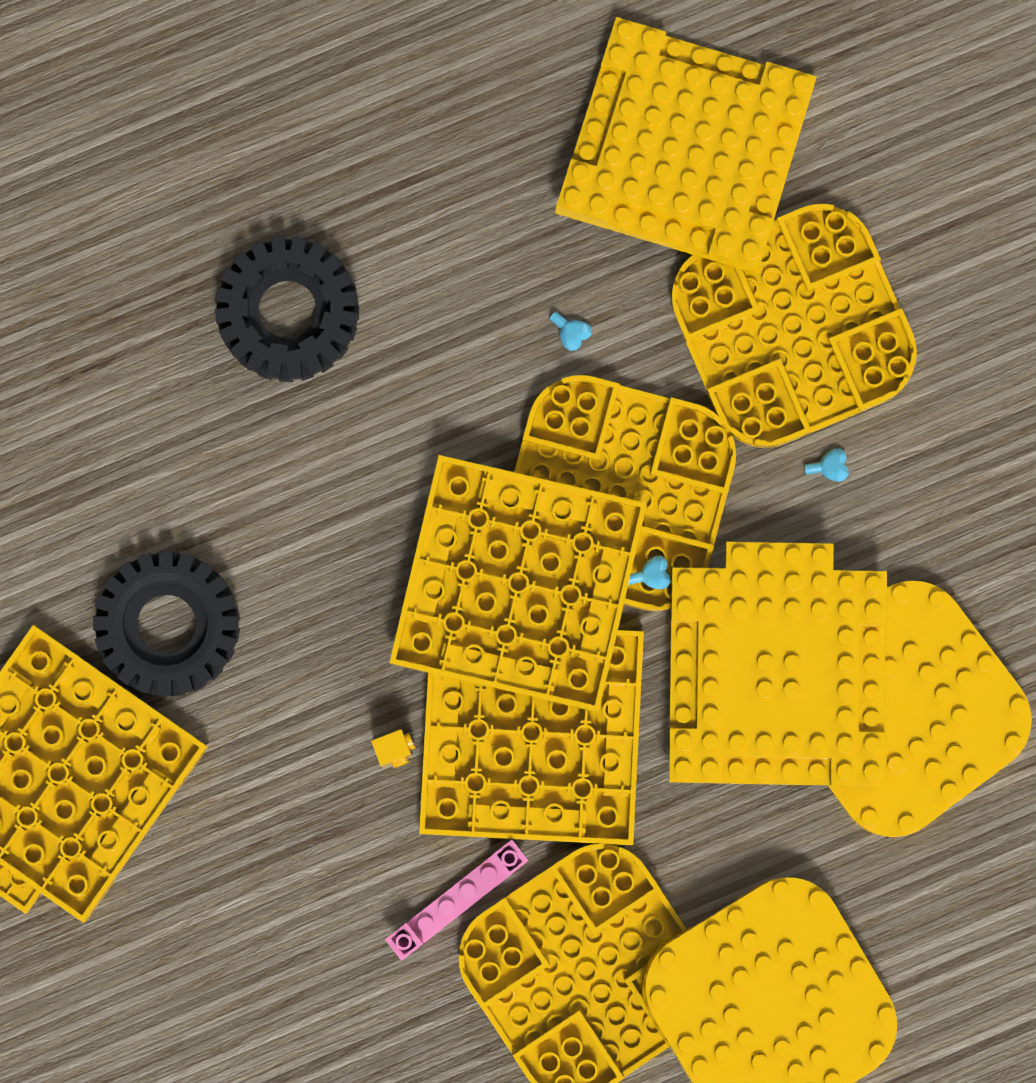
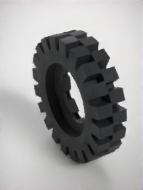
(279, 262)
(214, 631)

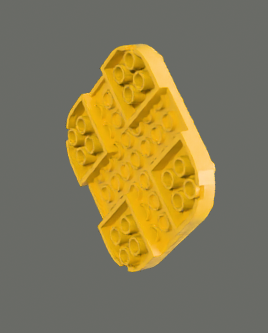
(802, 336)
(639, 450)
(947, 714)
(567, 966)
(771, 992)

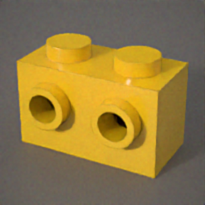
(393, 749)

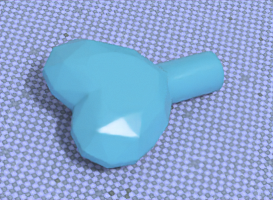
(572, 331)
(831, 466)
(652, 574)

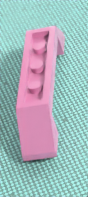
(456, 900)

